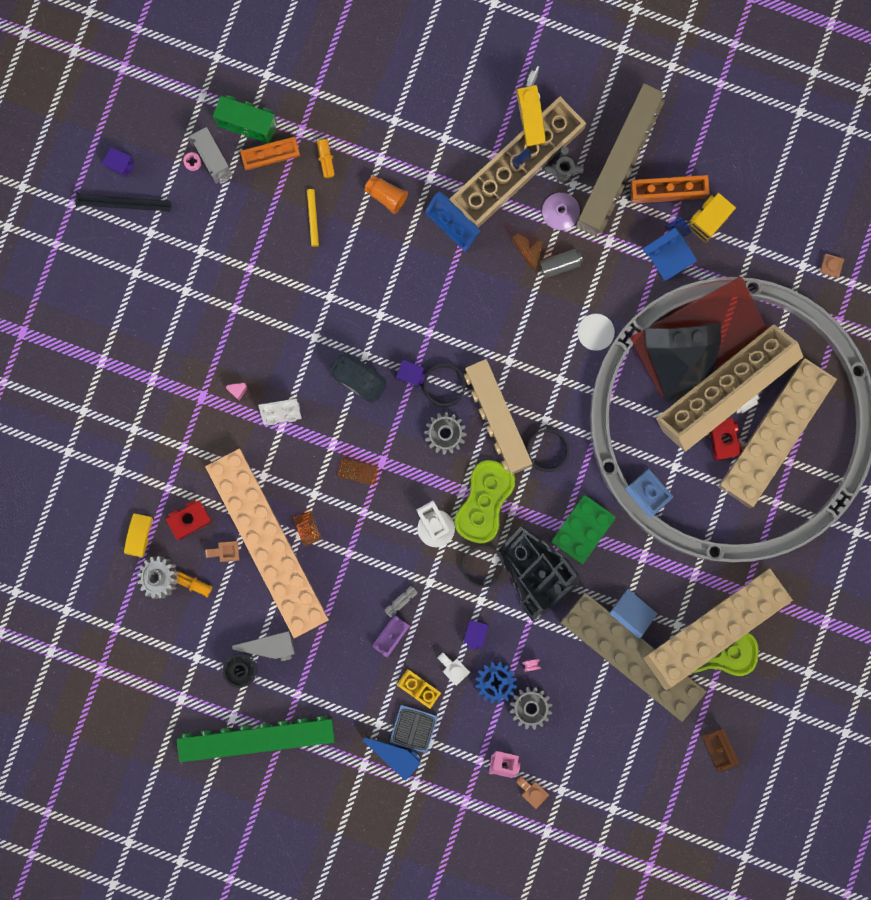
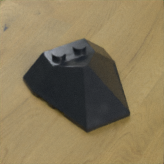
(683, 356)
(538, 572)

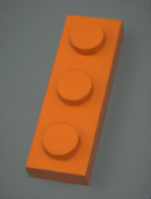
(270, 153)

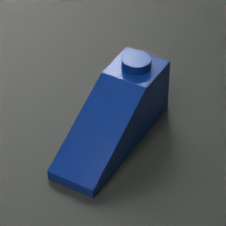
(397, 757)

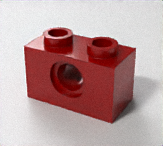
(720, 449)
(200, 519)

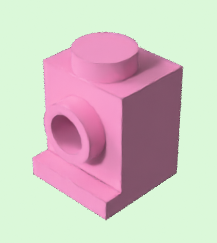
(511, 762)

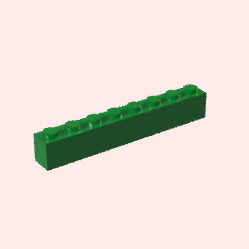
(255, 740)

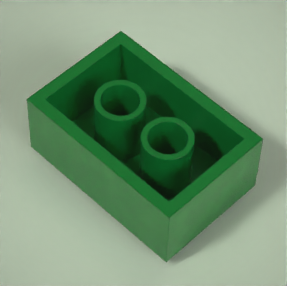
(245, 119)
(582, 530)

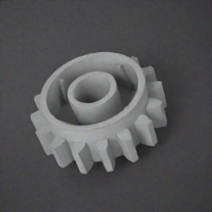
(445, 423)
(156, 586)
(540, 712)

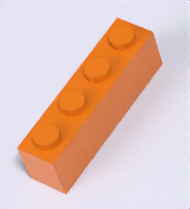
(669, 189)

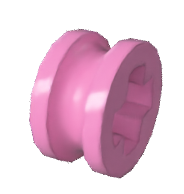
(196, 165)
(531, 665)

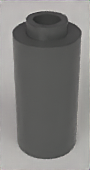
(560, 263)

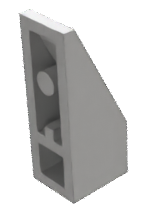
(274, 646)

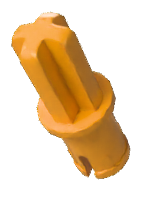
(325, 158)
(194, 584)

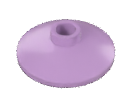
(559, 220)

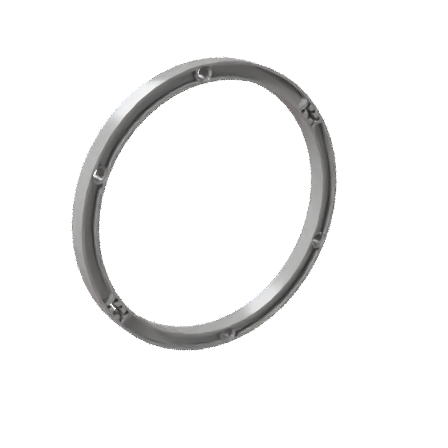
(861, 388)

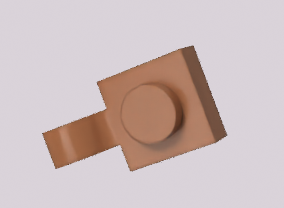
(227, 551)
(533, 793)

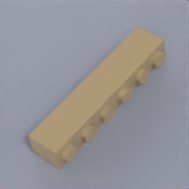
(498, 417)

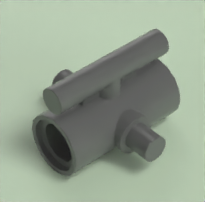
(563, 162)

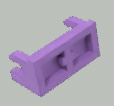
(390, 636)

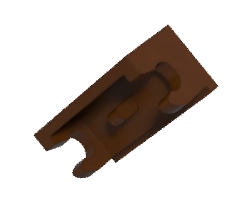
(720, 749)

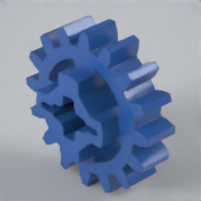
(504, 681)

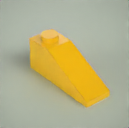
(531, 115)

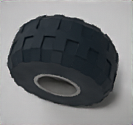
(358, 377)

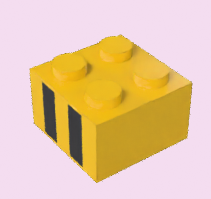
(709, 220)

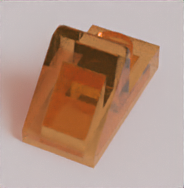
(531, 254)
(357, 472)
(307, 528)

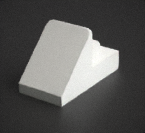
(433, 520)

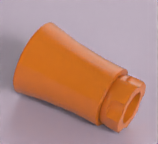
(386, 193)

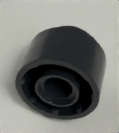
(250, 670)

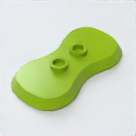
(479, 515)
(736, 659)

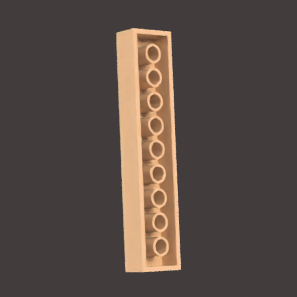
(267, 543)

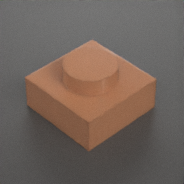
(831, 265)

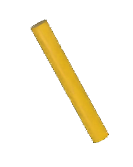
(312, 217)

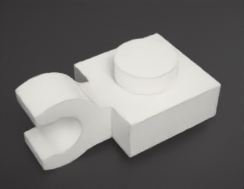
(454, 670)

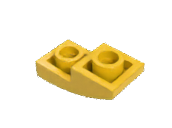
(137, 535)
(418, 688)

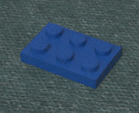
(452, 221)

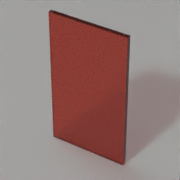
(730, 306)

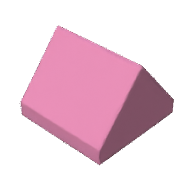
(237, 389)

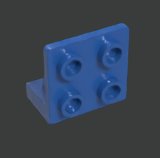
(670, 254)

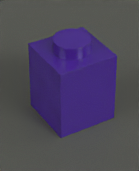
(118, 162)
(410, 374)
(475, 635)

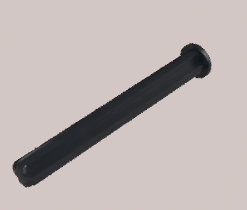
(122, 202)

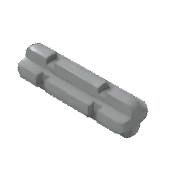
(401, 601)

